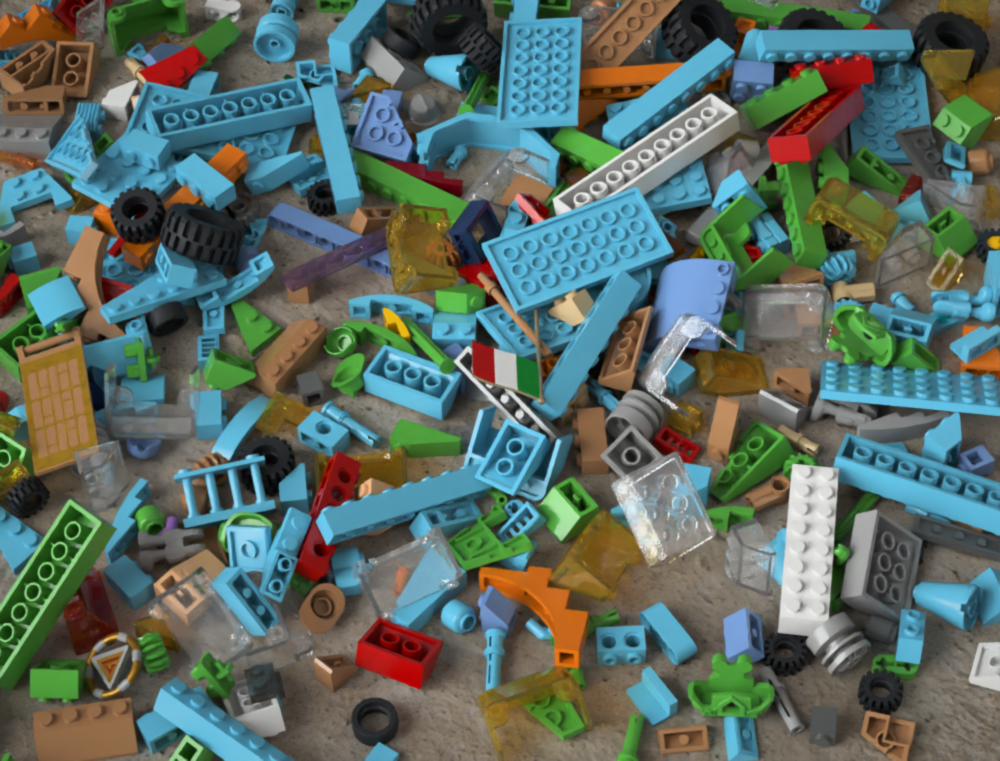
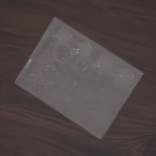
(663, 510)

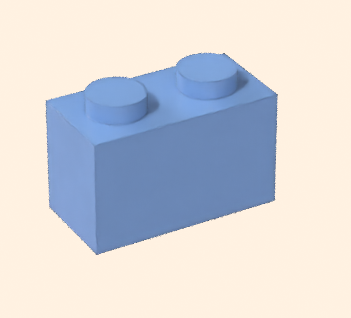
(743, 635)

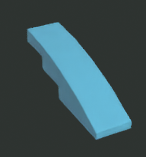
(125, 522)

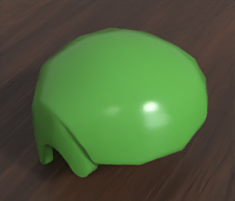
(341, 342)

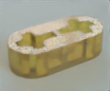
(993, 201)

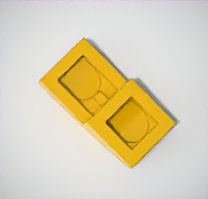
(395, 324)

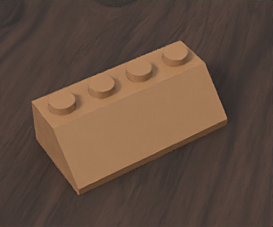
(288, 356)
(87, 732)

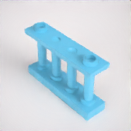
(217, 514)

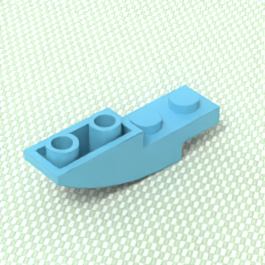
(282, 554)

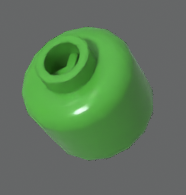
(150, 519)

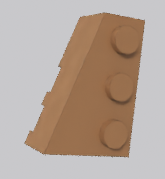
(28, 69)

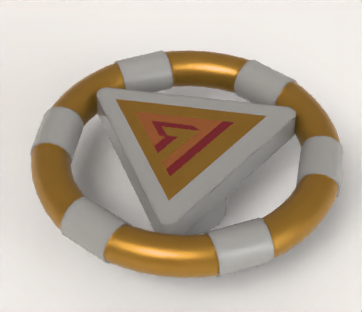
(113, 665)

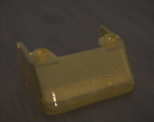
(947, 70)
(496, 702)

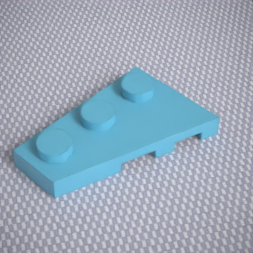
(17, 541)

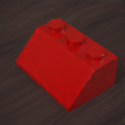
(398, 653)

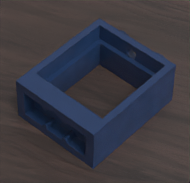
(461, 231)

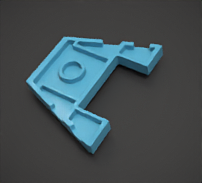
(27, 191)

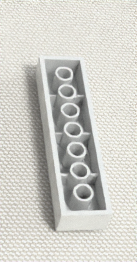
(808, 549)

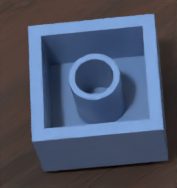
(750, 79)

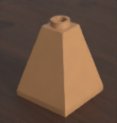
(800, 275)

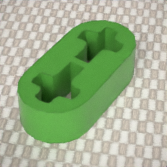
(895, 666)

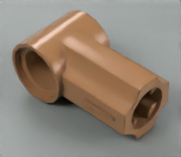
(773, 493)

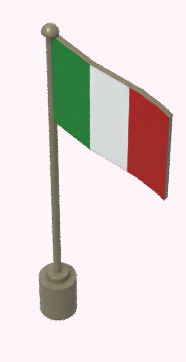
(508, 369)

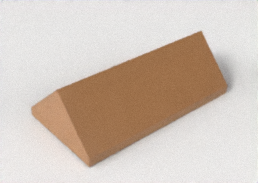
(625, 350)

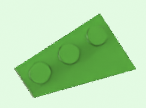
(557, 716)

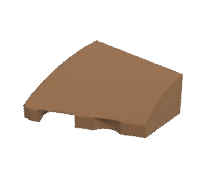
(526, 185)
(889, 734)

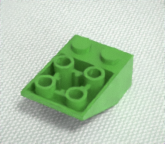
(830, 166)

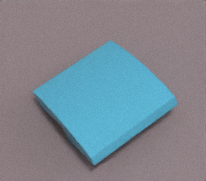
(316, 172)
(56, 301)
(150, 390)

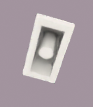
(118, 101)

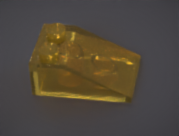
(729, 373)

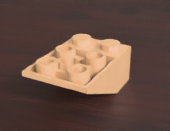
(204, 559)

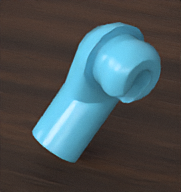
(539, 631)

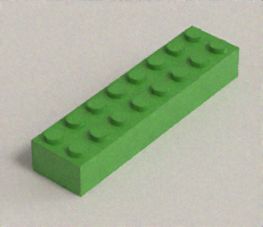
(48, 586)

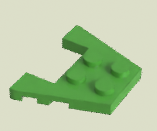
(480, 546)

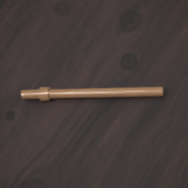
(494, 290)

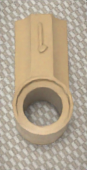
(861, 292)

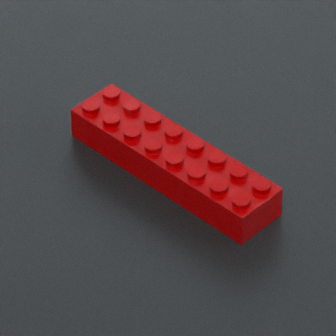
(815, 125)

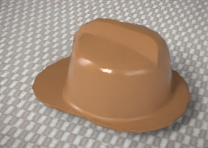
(322, 608)

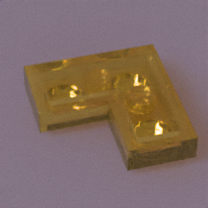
(281, 409)

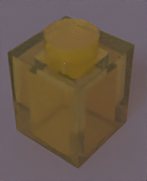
(685, 425)

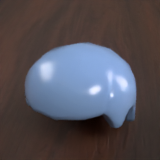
(143, 448)

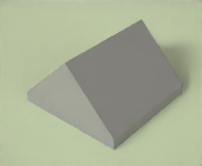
(782, 409)

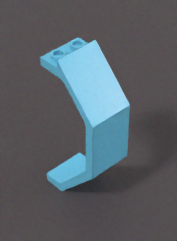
(481, 132)

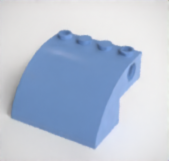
(693, 287)

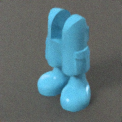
(961, 305)

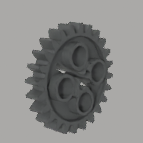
(243, 208)

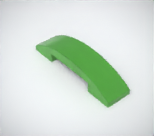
(379, 336)

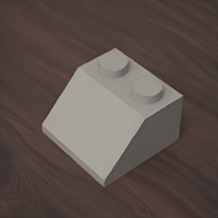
(629, 452)

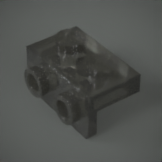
(264, 684)

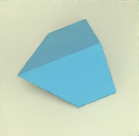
(914, 209)

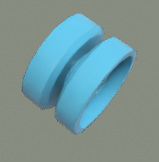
(276, 37)

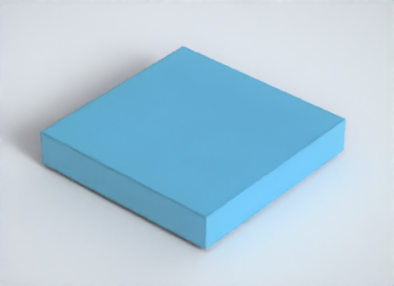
(248, 546)

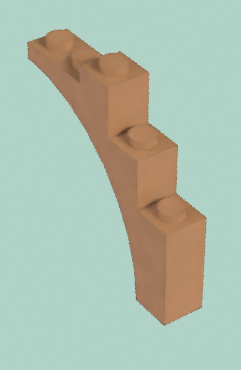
(86, 270)

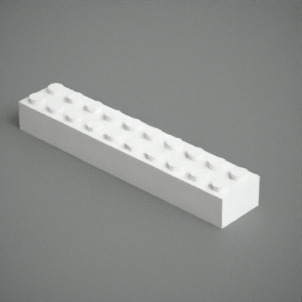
(656, 155)

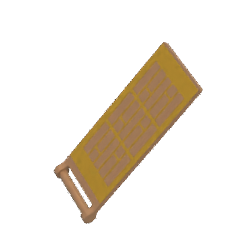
(57, 401)

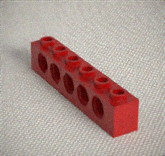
(334, 490)

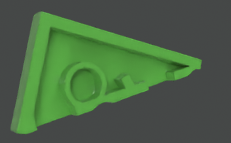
(254, 326)

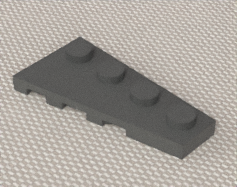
(922, 152)

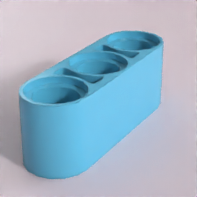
(668, 633)

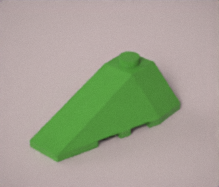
(756, 457)

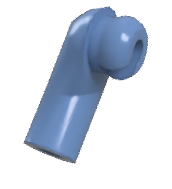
(345, 94)

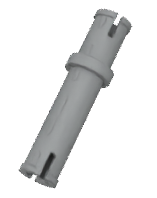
(793, 721)

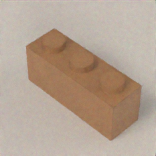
(590, 440)

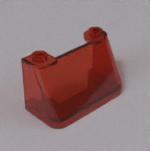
(91, 615)

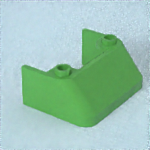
(725, 240)

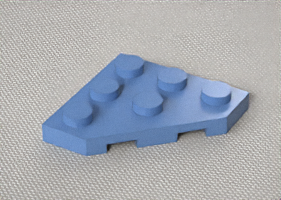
(382, 130)

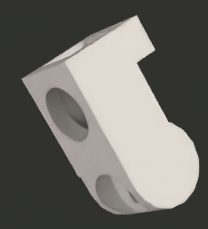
(220, 8)

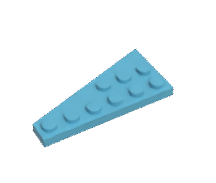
(75, 151)
(156, 292)

